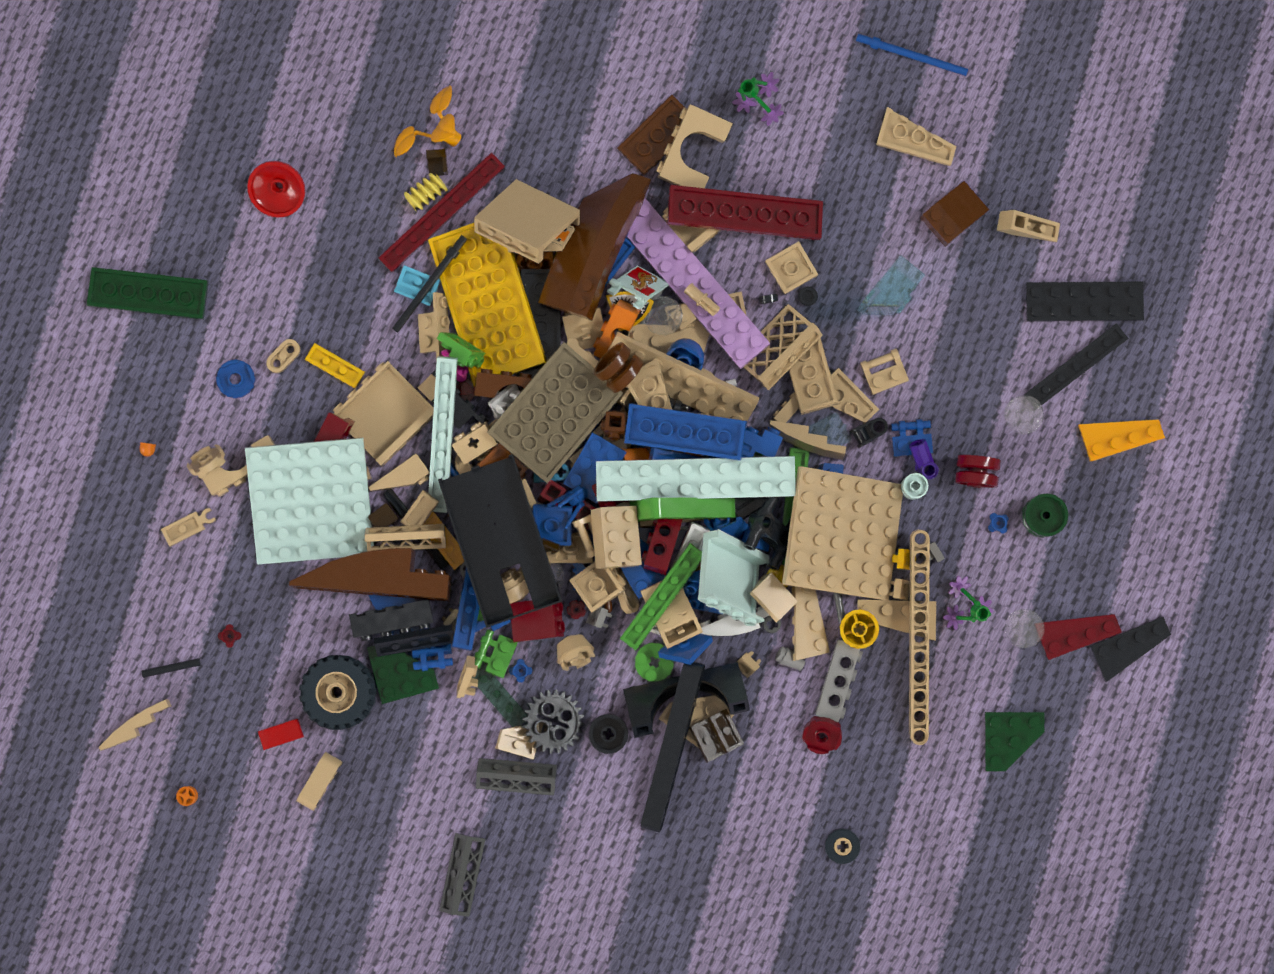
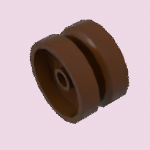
(618, 367)

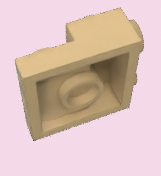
(598, 586)

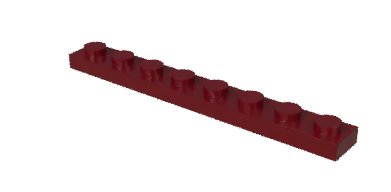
(441, 212)

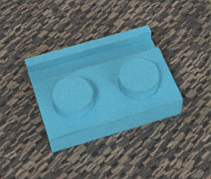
(412, 281)

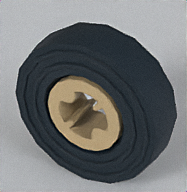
(835, 839)

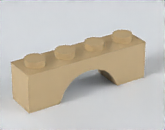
(220, 480)

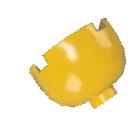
(859, 629)

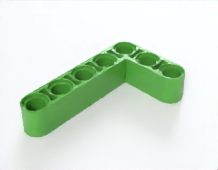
(684, 508)

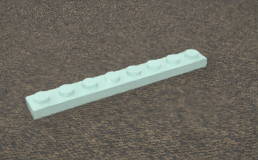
(442, 427)

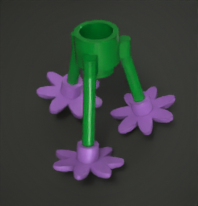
(749, 91)
(979, 610)

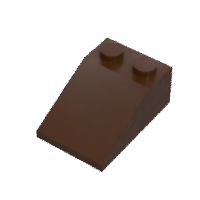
(954, 213)

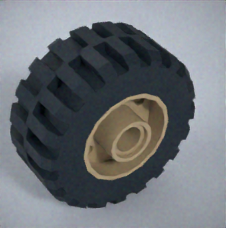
(319, 687)

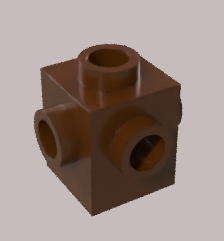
(614, 418)

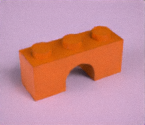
(622, 316)

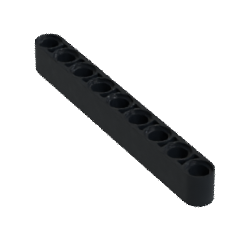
(672, 746)

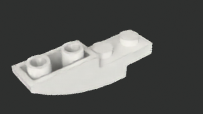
(727, 626)

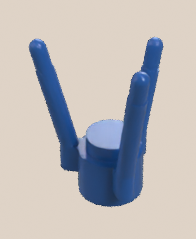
(574, 498)

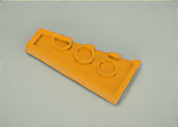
(1115, 437)

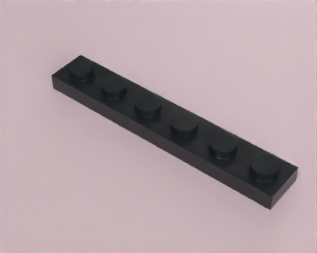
(1078, 364)

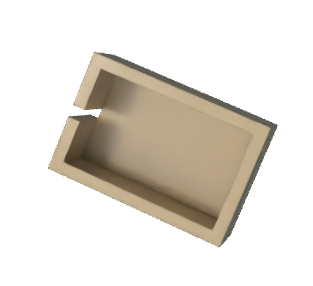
(616, 537)

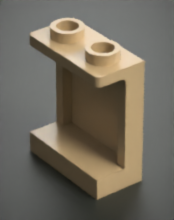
(691, 236)

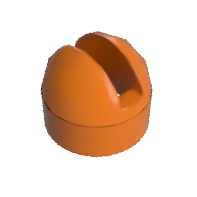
(147, 449)

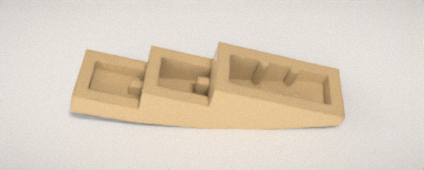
(799, 436)
(129, 729)

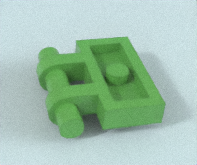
(501, 654)

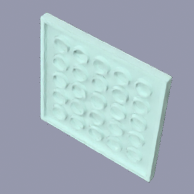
(309, 500)

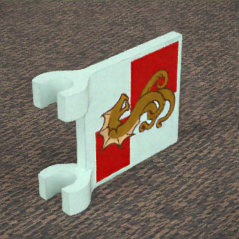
(639, 283)

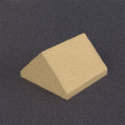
(773, 596)

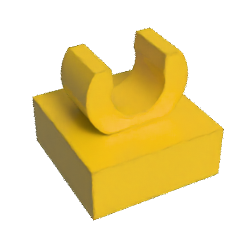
(902, 559)

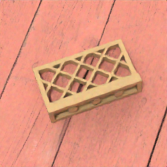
(801, 344)

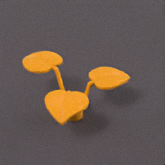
(444, 131)

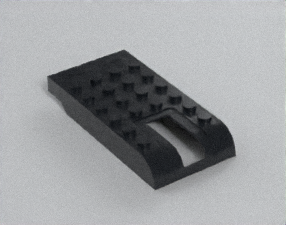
(495, 547)

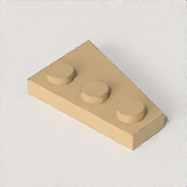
(852, 399)

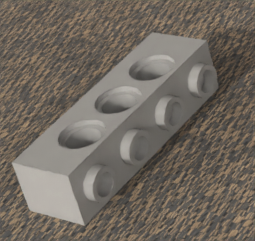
(824, 708)

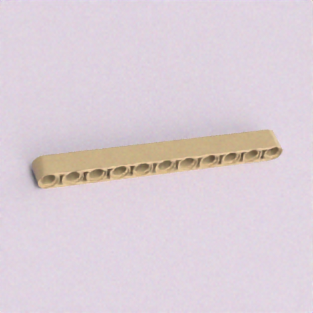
(923, 646)

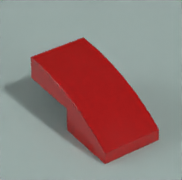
(280, 734)

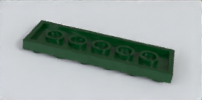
(147, 293)

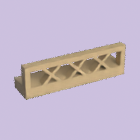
(406, 534)

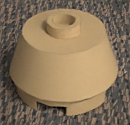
(515, 585)
(574, 651)

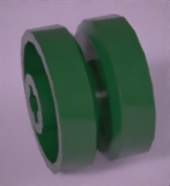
(1033, 518)

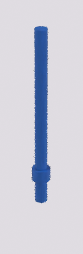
(875, 43)

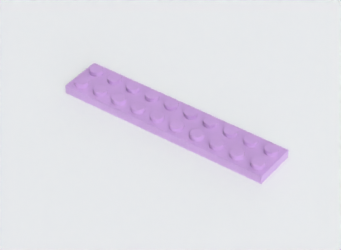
(679, 269)

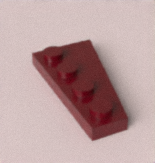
(1072, 634)

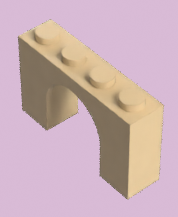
(693, 122)

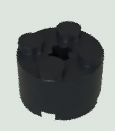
(617, 727)

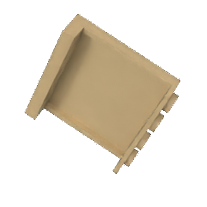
(525, 220)
(385, 412)

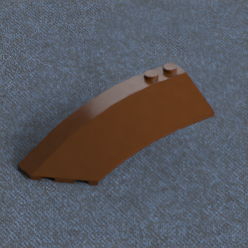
(588, 257)

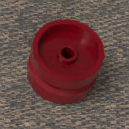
(977, 471)

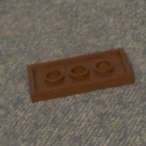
(648, 142)

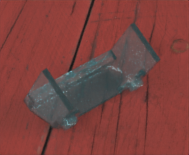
(892, 290)

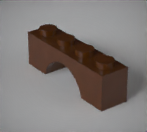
(489, 384)

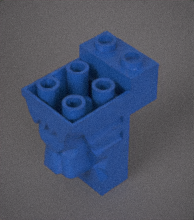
(765, 443)

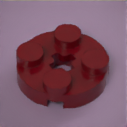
(822, 725)

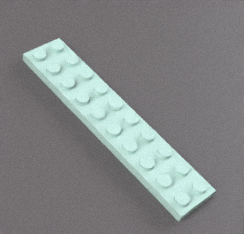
(695, 478)

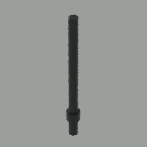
(452, 253)

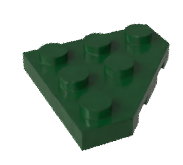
(397, 677)
(1010, 736)

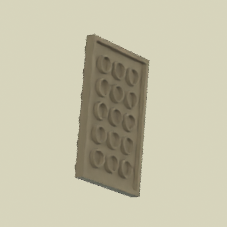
(554, 413)

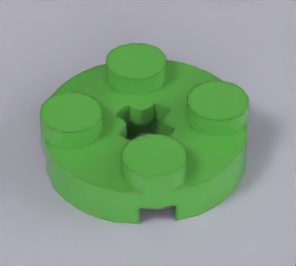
(643, 659)

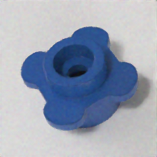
(993, 523)
(515, 670)

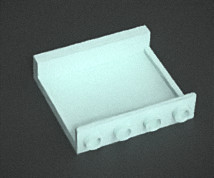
(729, 576)

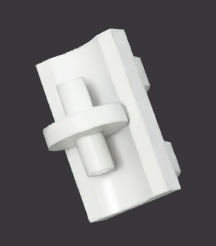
(503, 400)

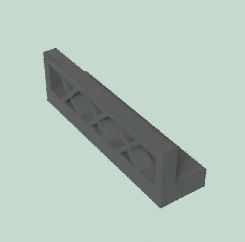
(516, 773)
(458, 874)

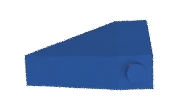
(642, 578)

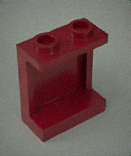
(537, 624)

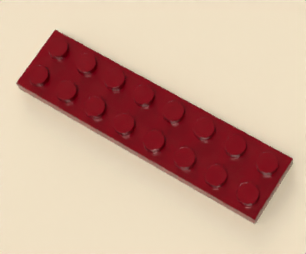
(745, 212)

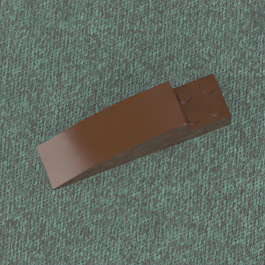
(378, 573)

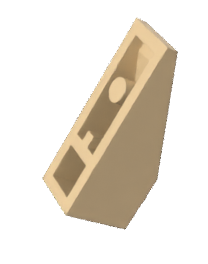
(1027, 225)
(407, 474)

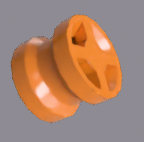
(184, 798)

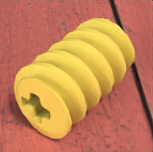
(425, 191)

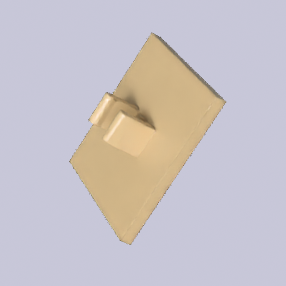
(583, 330)

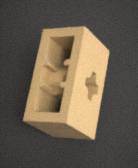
(470, 451)

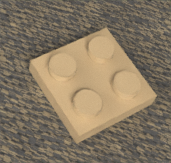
(791, 268)

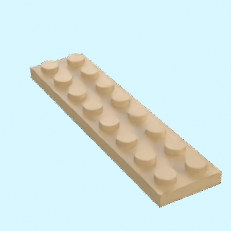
(693, 385)

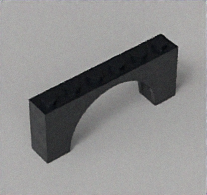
(646, 699)

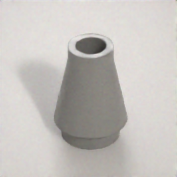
(785, 657)

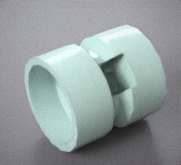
(914, 486)

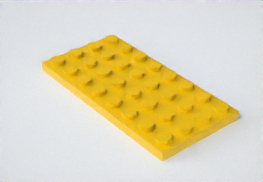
(489, 302)

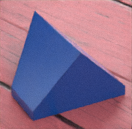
(734, 529)

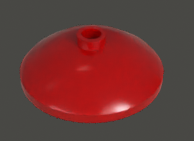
(268, 196)

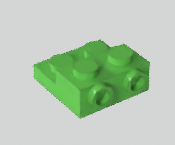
(461, 349)

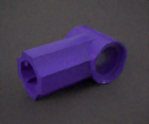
(923, 458)

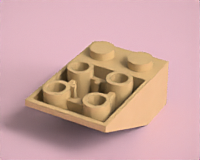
(678, 620)

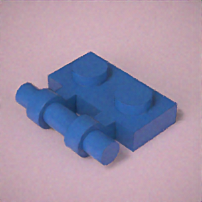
(902, 442)
(439, 651)

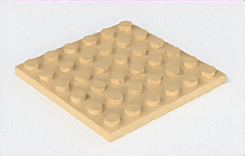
(842, 534)

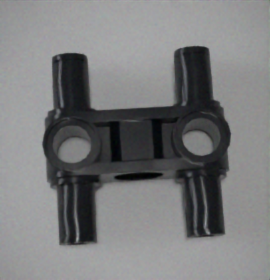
(769, 529)

